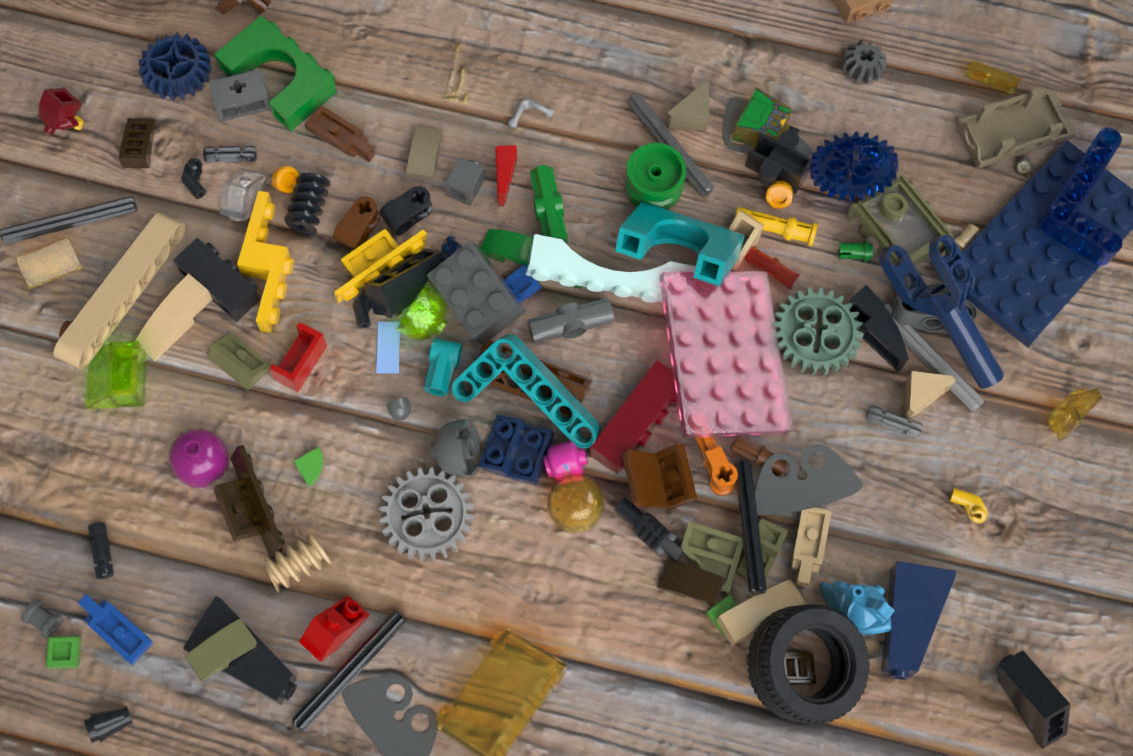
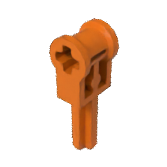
(716, 466)

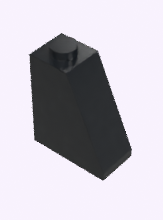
(1034, 698)

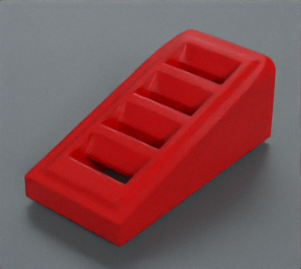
(505, 165)

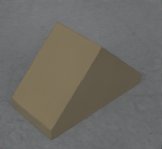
(691, 112)

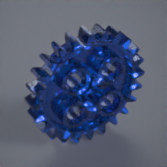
(870, 173)

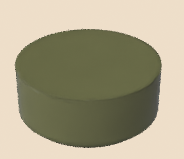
(893, 206)

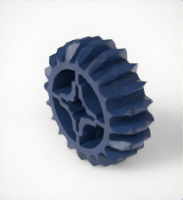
(182, 73)

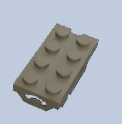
(1015, 128)

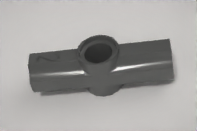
(571, 320)

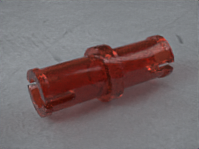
(772, 267)

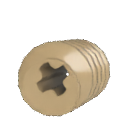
(296, 561)

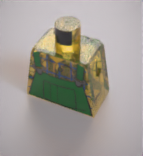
(762, 115)

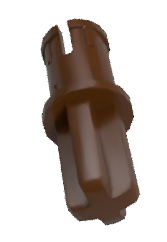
(756, 454)

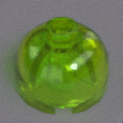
(424, 316)

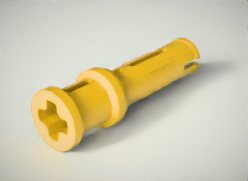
(786, 227)

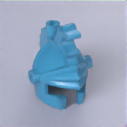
(860, 604)

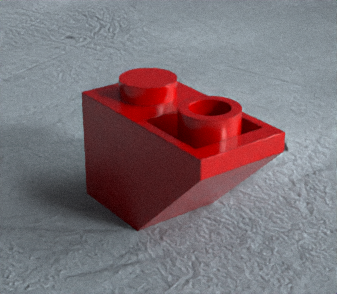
(333, 628)

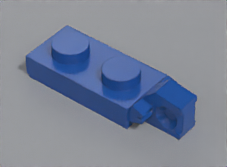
(116, 629)

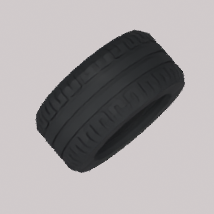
(847, 656)

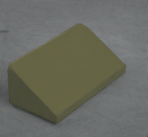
(238, 360)

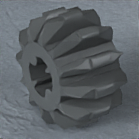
(864, 62)

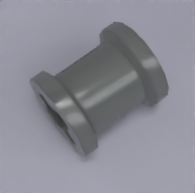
(42, 618)

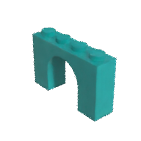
(653, 225)

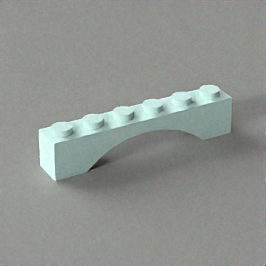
(555, 261)

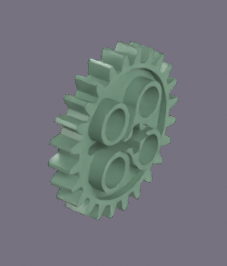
(842, 334)

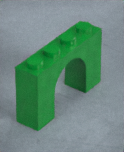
(265, 43)

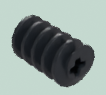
(307, 202)

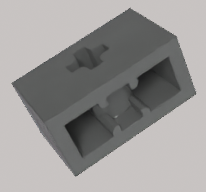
(240, 95)

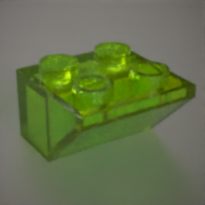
(117, 376)

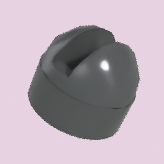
(399, 408)

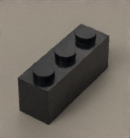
(227, 288)

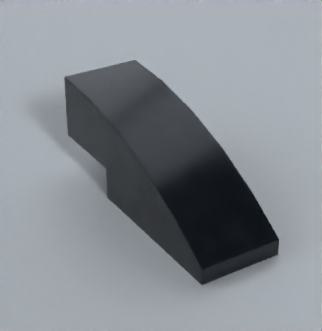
(879, 328)

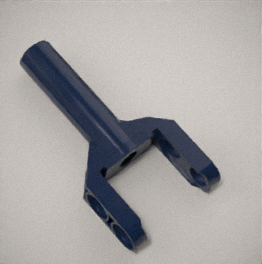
(946, 302)

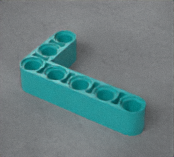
(531, 386)

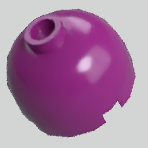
(198, 458)

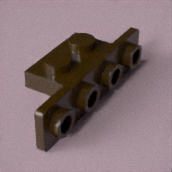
(246, 506)

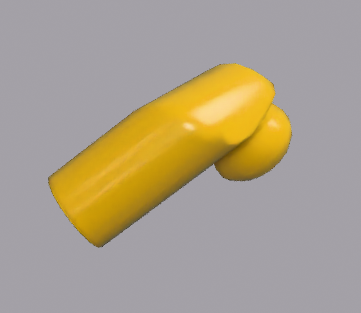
(972, 503)

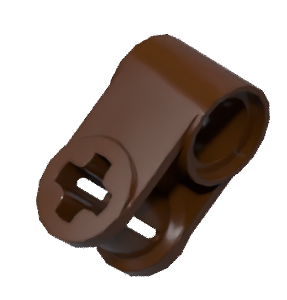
(355, 227)

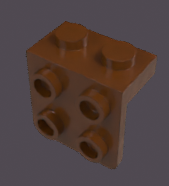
(660, 478)

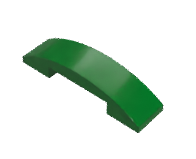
(508, 245)

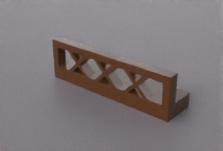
(573, 382)

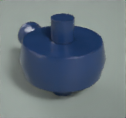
(450, 247)

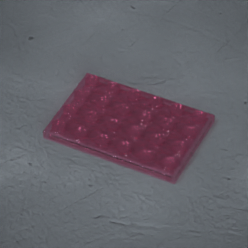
(725, 355)

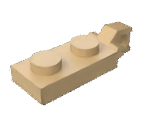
(810, 543)

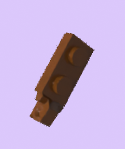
(340, 134)

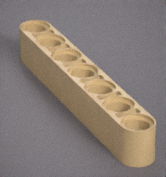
(119, 291)

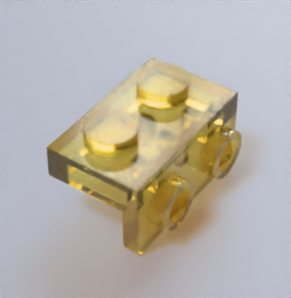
(1069, 412)

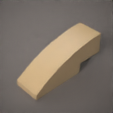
(173, 317)
(746, 617)

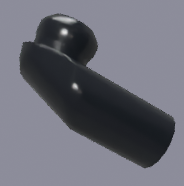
(191, 177)
(361, 310)

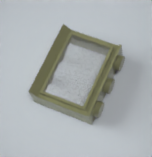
(911, 232)

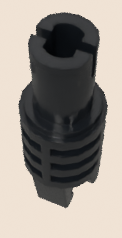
(649, 530)

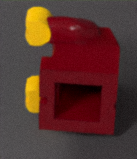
(58, 110)

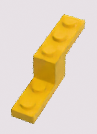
(265, 262)

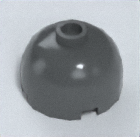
(456, 448)

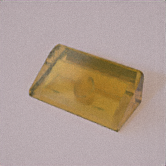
(992, 77)
(49, 263)

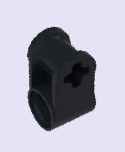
(406, 211)

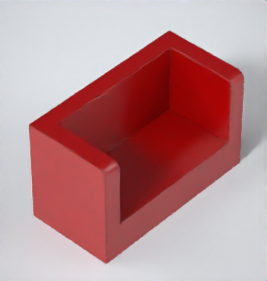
(300, 358)

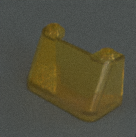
(501, 696)

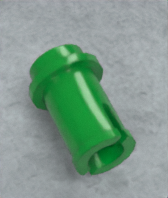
(860, 251)

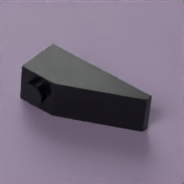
(401, 284)

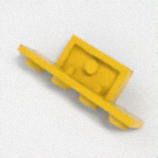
(374, 258)

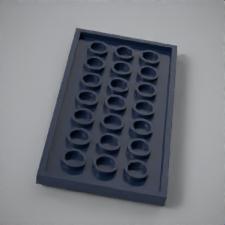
(1024, 272)

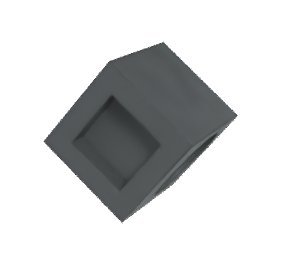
(465, 181)

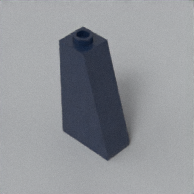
(918, 600)

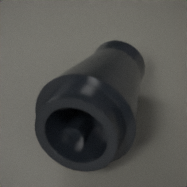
(107, 723)

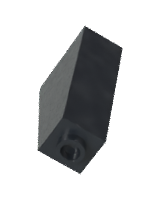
(256, 668)

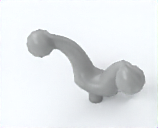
(526, 104)

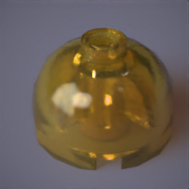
(575, 503)

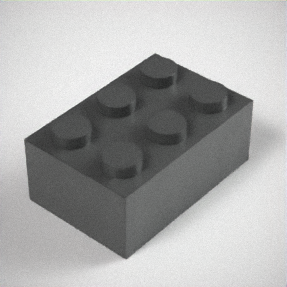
(476, 292)

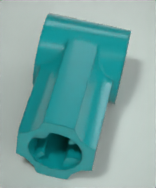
(443, 360)

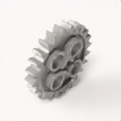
(430, 539)

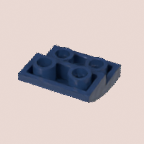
(516, 450)

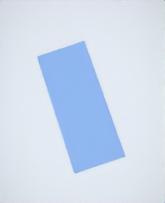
(388, 348)

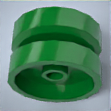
(655, 175)

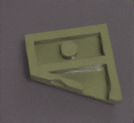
(713, 551)

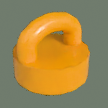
(284, 179)
(779, 194)

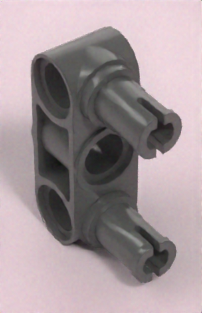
(907, 315)

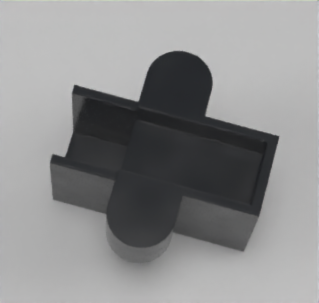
(779, 160)

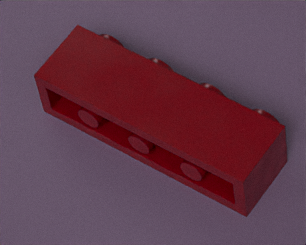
(636, 418)

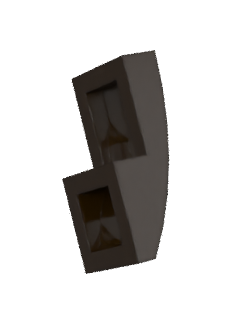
(690, 582)

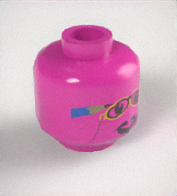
(565, 460)

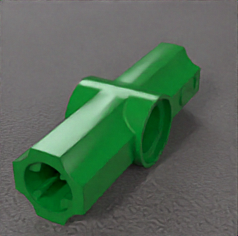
(548, 203)

